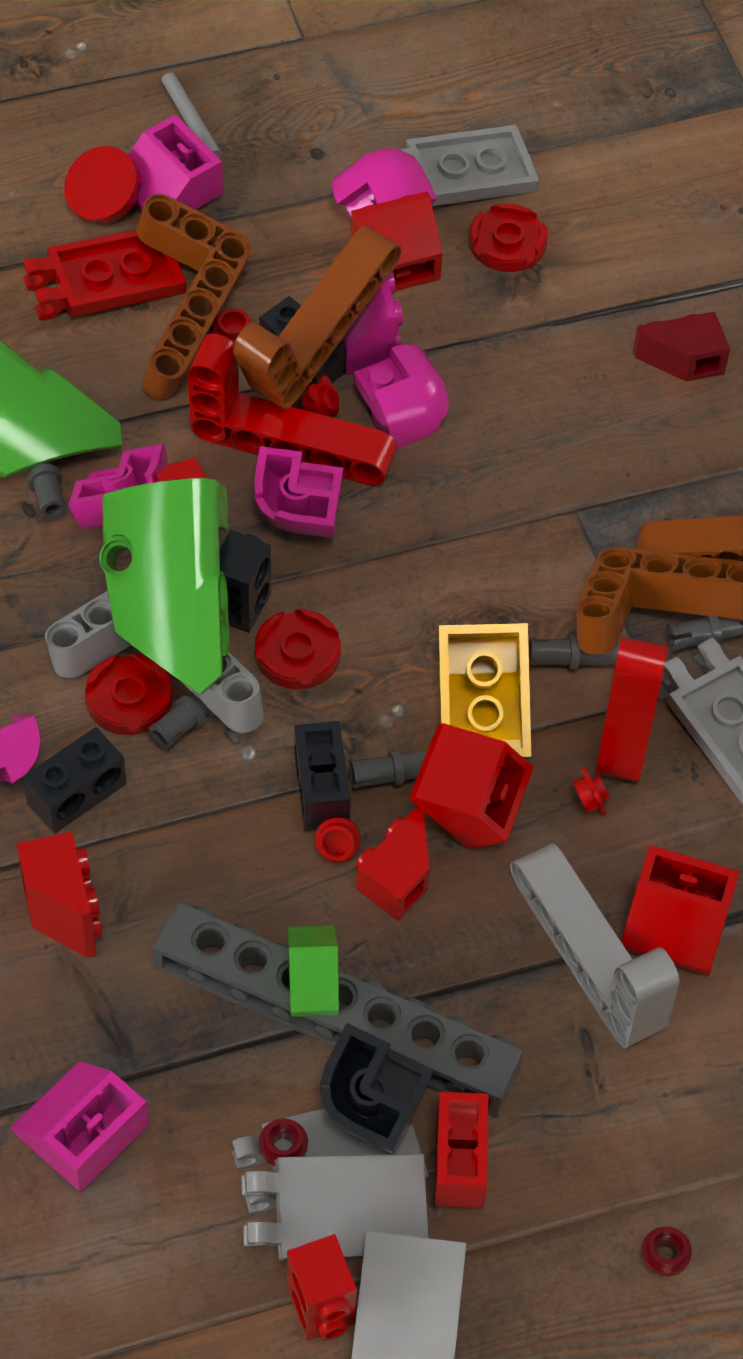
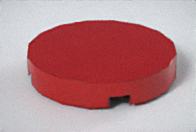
(102, 185)
(508, 238)
(297, 649)
(128, 694)

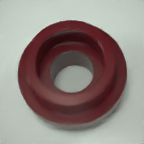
(278, 1130)
(670, 1238)

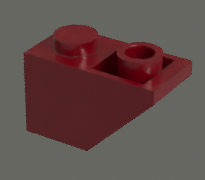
(684, 346)

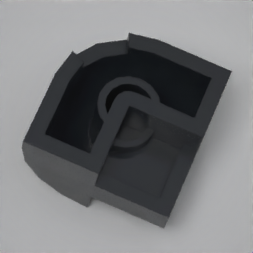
(372, 1088)

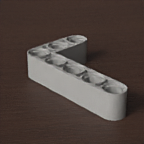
(89, 637)
(627, 993)

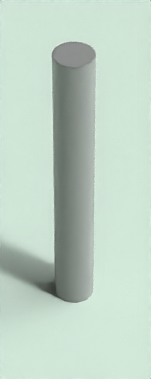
(189, 112)

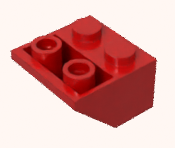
(413, 227)
(471, 785)
(60, 891)
(680, 908)

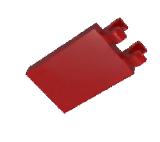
(101, 275)

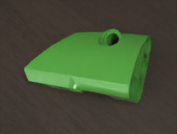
(46, 417)
(173, 591)

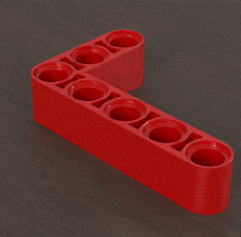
(247, 422)
(631, 708)

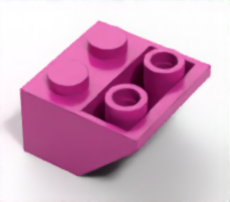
(176, 165)
(374, 330)
(83, 1123)

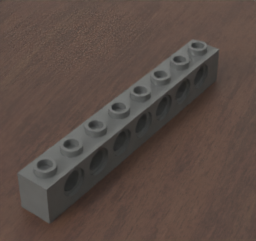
(265, 993)

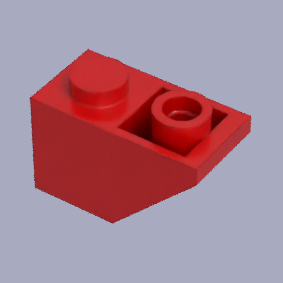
(398, 868)

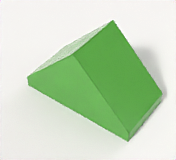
(313, 970)

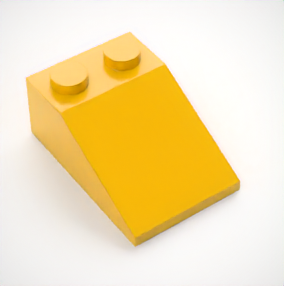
(487, 681)

